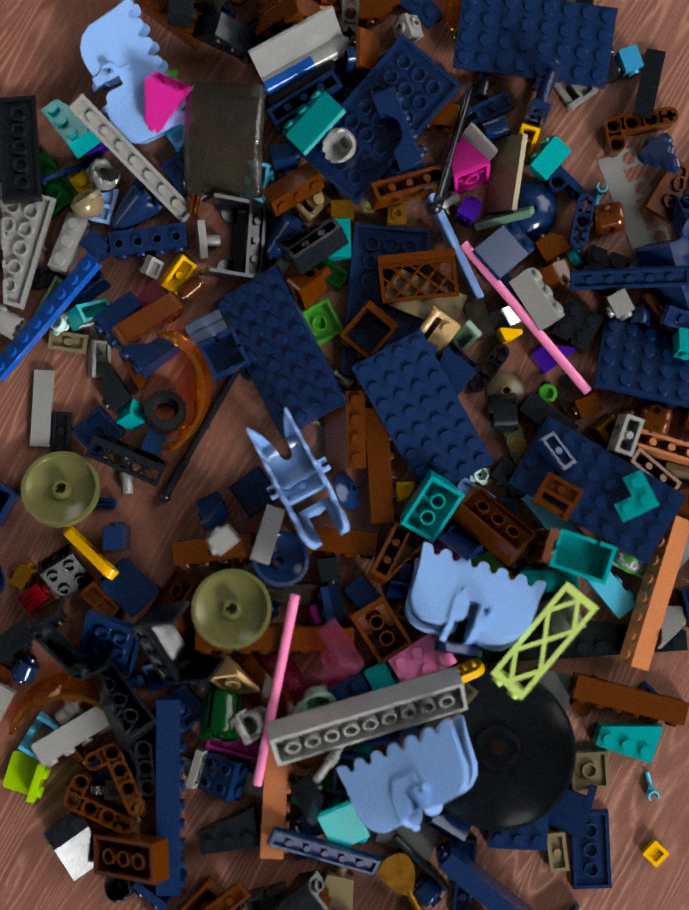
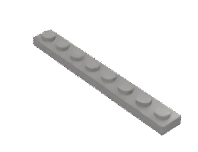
(130, 157)

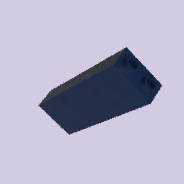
(476, 879)

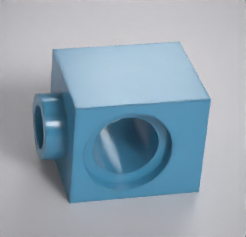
(629, 61)
(175, 137)

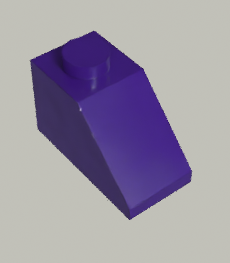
(468, 212)
(544, 361)

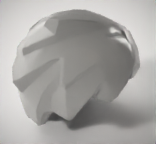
(339, 145)
(103, 174)

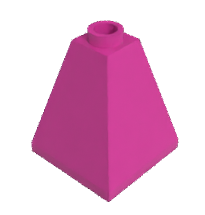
(162, 99)
(468, 167)

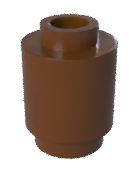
(191, 288)

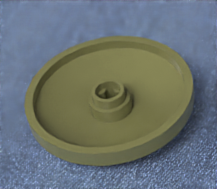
(60, 489)
(231, 609)

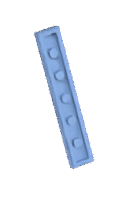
(460, 259)

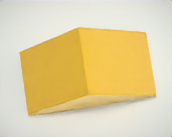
(533, 133)

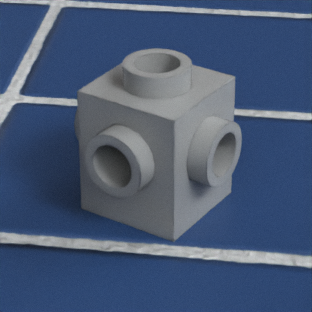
(409, 26)

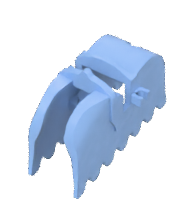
(120, 47)
(299, 479)
(453, 590)
(413, 778)

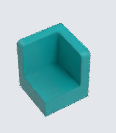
(130, 415)

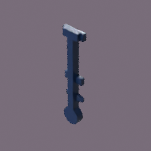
(66, 171)

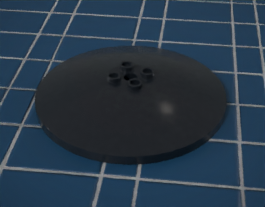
(535, 759)

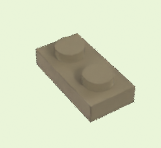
(68, 342)
(557, 851)

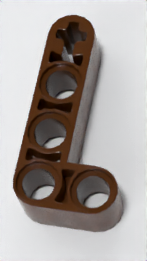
(640, 127)
(140, 323)
(119, 781)
(97, 815)

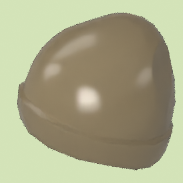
(88, 203)

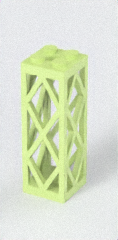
(510, 681)

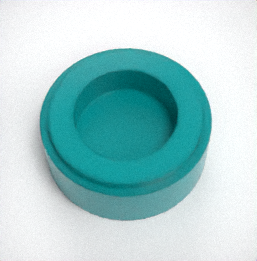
(575, 257)

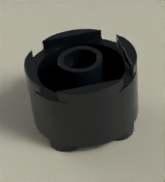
(503, 412)

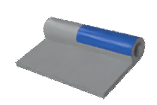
(299, 50)

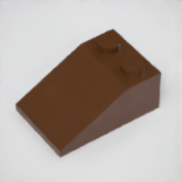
(381, 629)

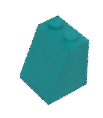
(342, 822)

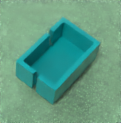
(581, 557)

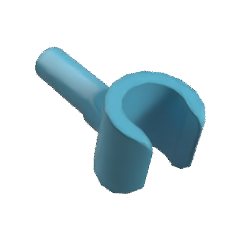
(599, 193)
(650, 790)

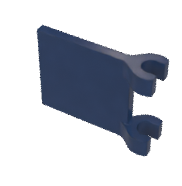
(573, 811)

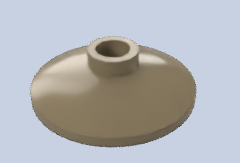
(506, 380)

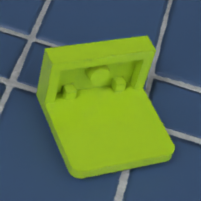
(26, 776)

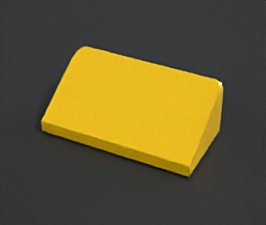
(177, 273)
(506, 335)

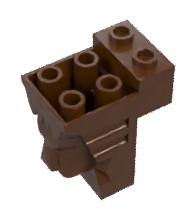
(281, 15)

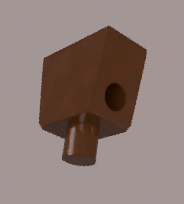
(309, 286)

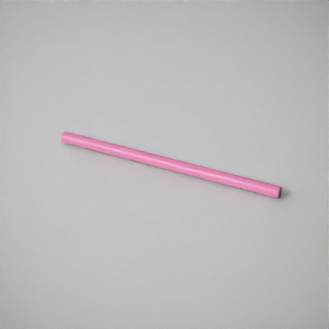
(528, 321)
(276, 687)

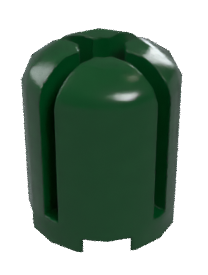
(217, 714)

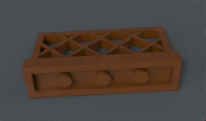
(417, 259)

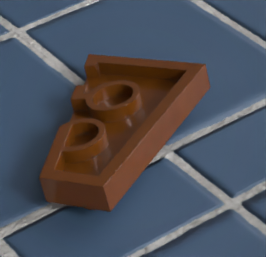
(668, 187)

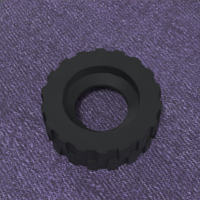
(161, 425)

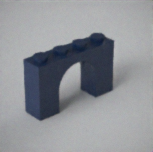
(143, 358)

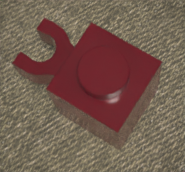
(35, 597)

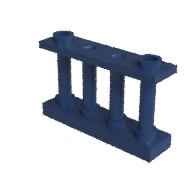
(543, 85)

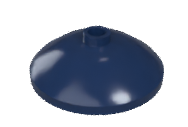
(545, 209)
(292, 558)

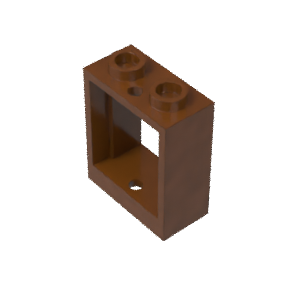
(380, 316)

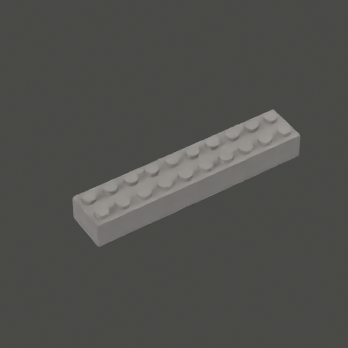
(367, 716)

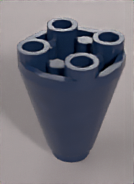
(135, 207)
(282, 228)

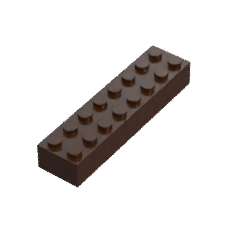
(303, 639)

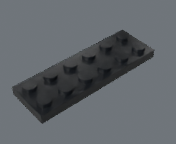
(20, 150)

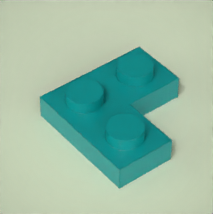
(641, 497)

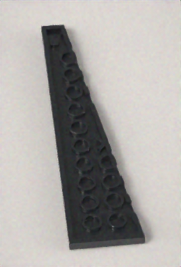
(594, 640)

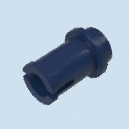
(138, 680)

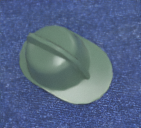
(314, 698)

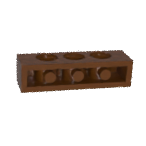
(403, 187)

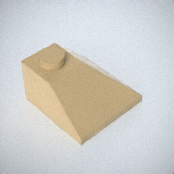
(233, 677)

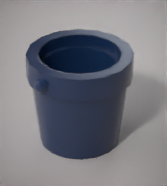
(496, 127)

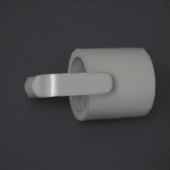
(10, 322)
(250, 723)

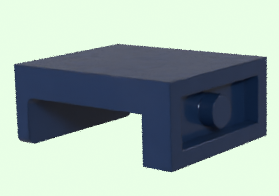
(130, 588)

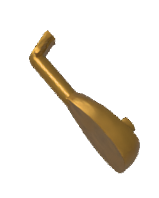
(399, 874)

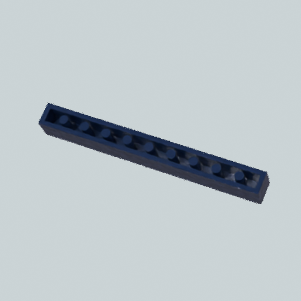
(169, 788)

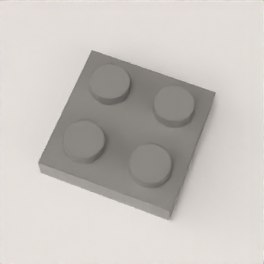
(560, 619)

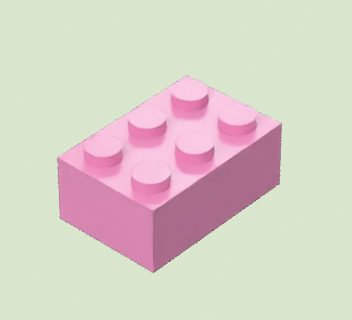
(421, 659)

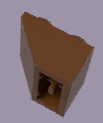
(367, 51)

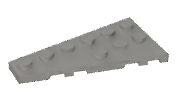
(22, 240)

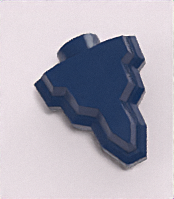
(660, 153)

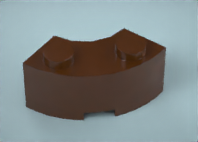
(557, 273)

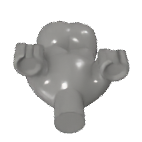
(69, 711)

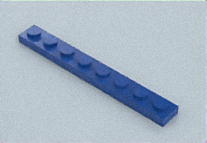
(47, 314)

